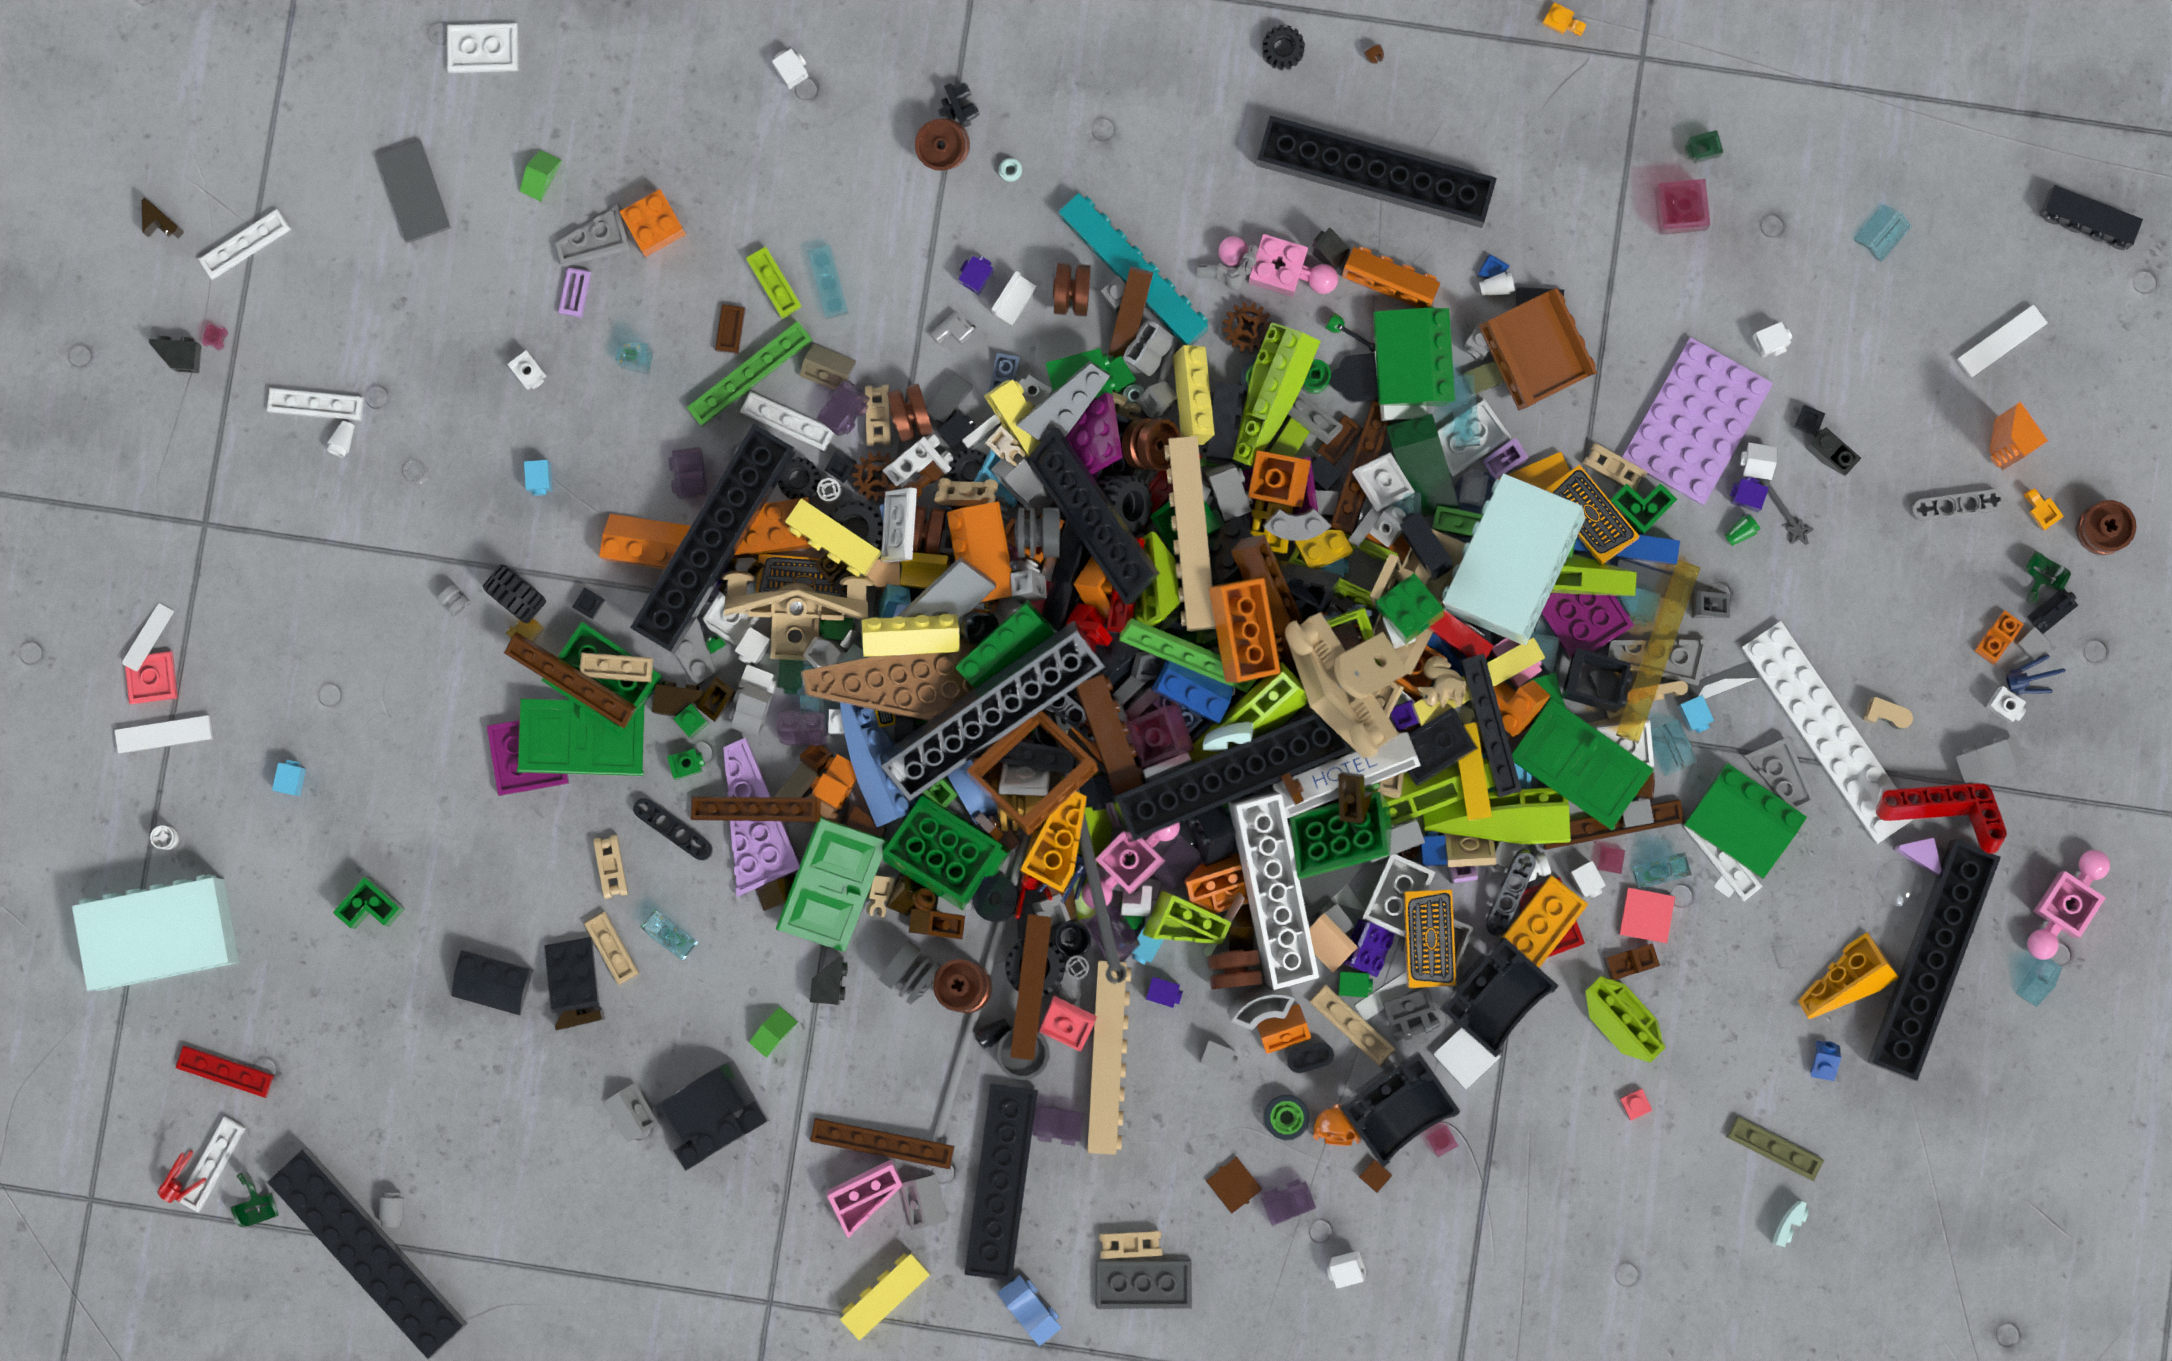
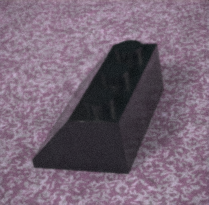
(491, 982)

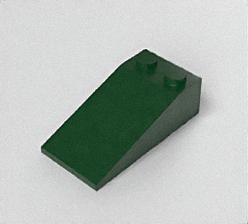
(1423, 462)

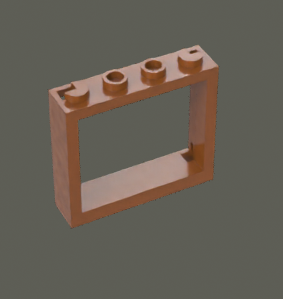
(1056, 796)

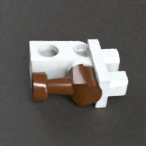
(924, 460)

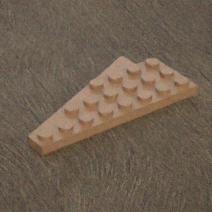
(896, 684)

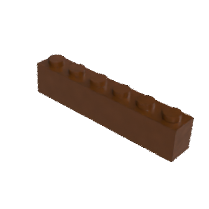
(1258, 561)
(1109, 733)

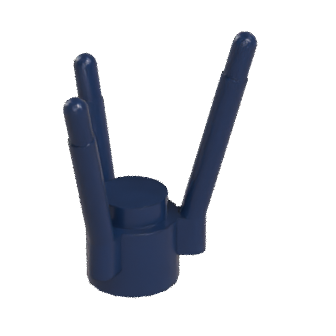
(2019, 681)
(1079, 871)

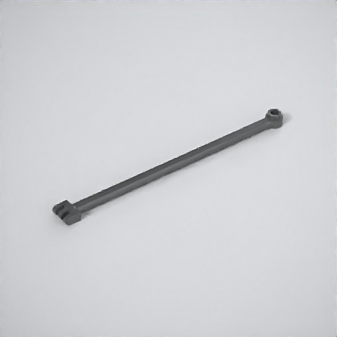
(1096, 888)

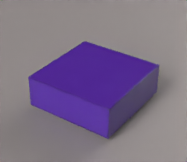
(1404, 715)

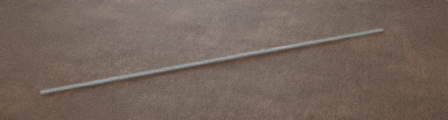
(1000, 926)

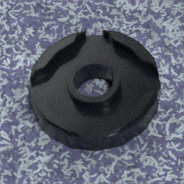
(1009, 898)

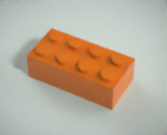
(770, 532)
(1244, 630)

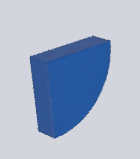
(1492, 267)

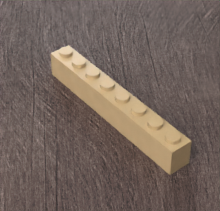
(1192, 532)
(1107, 1062)

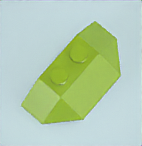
(1163, 592)
(1624, 1019)

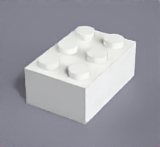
(1387, 899)

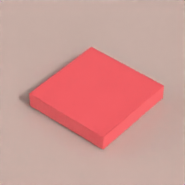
(153, 680)
(1647, 915)
(1067, 1023)

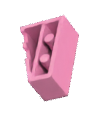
(863, 1194)

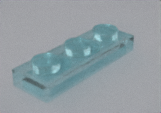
(828, 282)
(1465, 412)

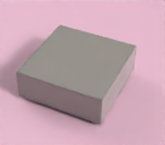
(2034, 643)

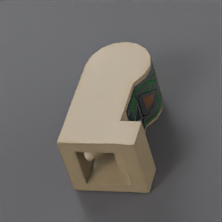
(1889, 712)

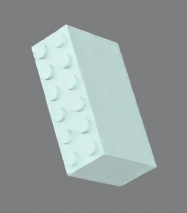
(1513, 559)
(155, 933)

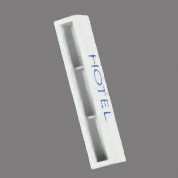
(1322, 785)

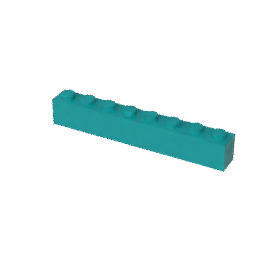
(1118, 256)

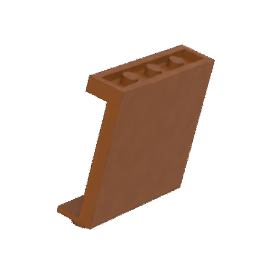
(1538, 348)

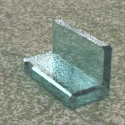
(1883, 232)
(1672, 747)

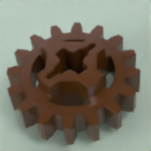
(1237, 333)
(869, 484)

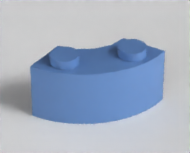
(971, 795)
(1029, 1310)

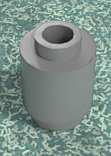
(391, 1209)

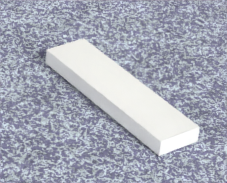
(244, 244)
(2002, 341)
(315, 404)
(787, 421)
(163, 734)
(1736, 875)
(213, 1162)

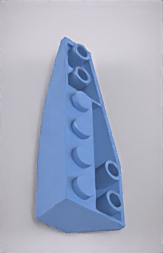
(865, 745)

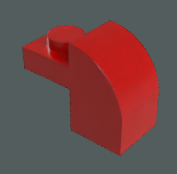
(1091, 623)

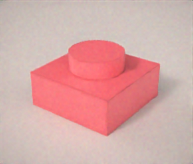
(1636, 1104)

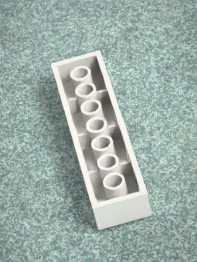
(1273, 889)

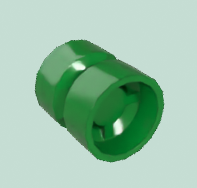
(1317, 377)

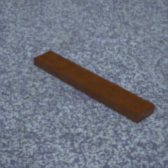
(1366, 451)
(570, 680)
(756, 809)
(1590, 829)
(1031, 987)
(882, 1143)

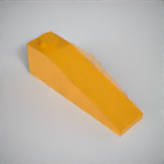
(1056, 847)
(1855, 975)

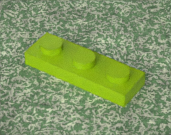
(774, 282)

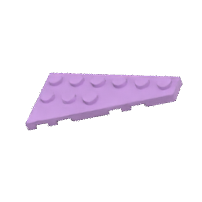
(759, 847)

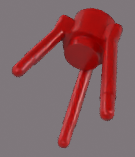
(1030, 883)
(171, 1187)

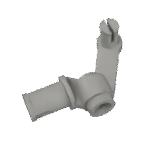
(1232, 276)

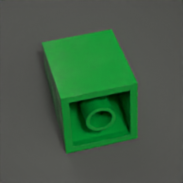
(1062, 369)

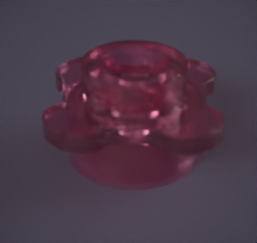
(210, 331)

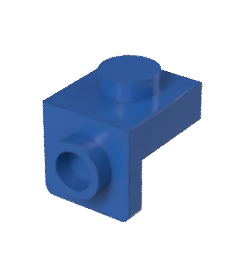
(1826, 1060)

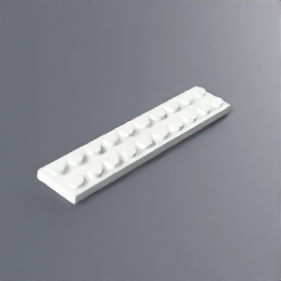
(1823, 726)

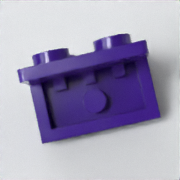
(1372, 948)

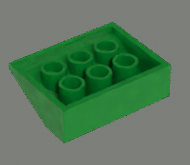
(1414, 357)
(590, 641)
(1005, 644)
(1745, 820)
(1329, 844)
(941, 852)

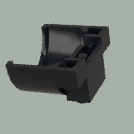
(1497, 996)
(1398, 1107)
(706, 1115)

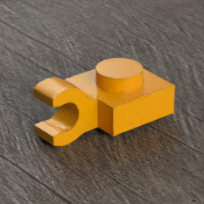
(1560, 19)
(2044, 511)

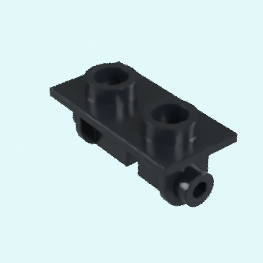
(2053, 610)

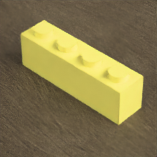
(1193, 393)
(1009, 408)
(833, 538)
(910, 635)
(885, 1296)

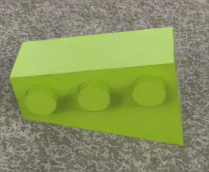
(1181, 920)

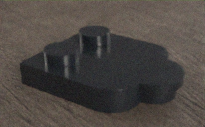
(1356, 378)

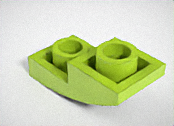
(1289, 439)

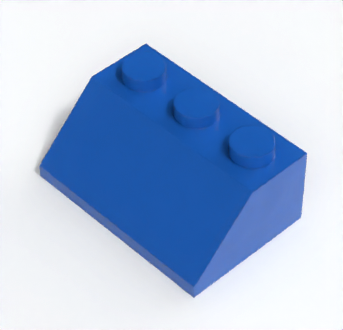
(1193, 691)

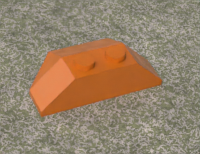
(1217, 885)

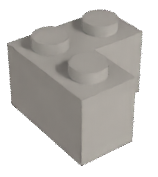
(1228, 490)

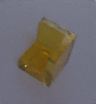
(529, 630)

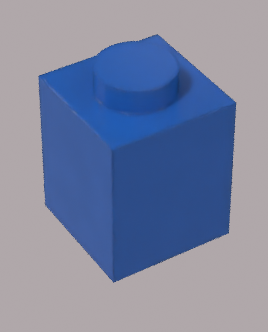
(1433, 850)

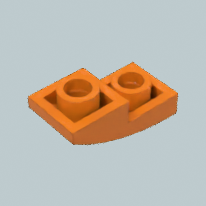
(1999, 637)

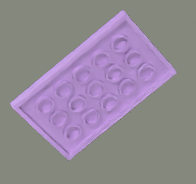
(1697, 421)

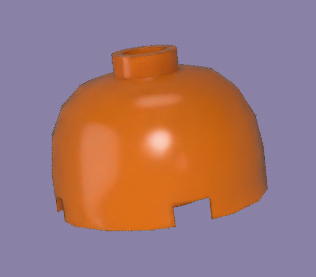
(1335, 1128)

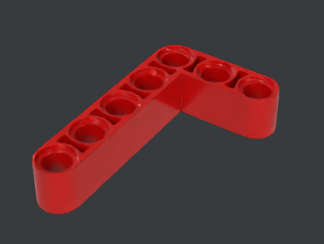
(1950, 800)

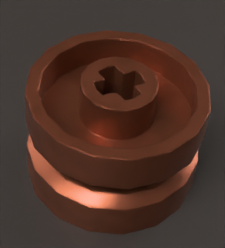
(928, 146)
(1071, 289)
(908, 413)
(1146, 441)
(2094, 522)
(928, 531)
(1234, 968)
(949, 986)

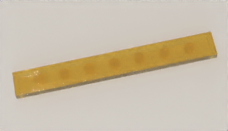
(1658, 651)

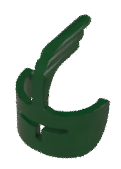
(2054, 570)
(253, 1217)

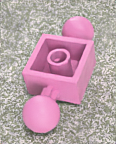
(1321, 278)
(1130, 877)
(2084, 902)

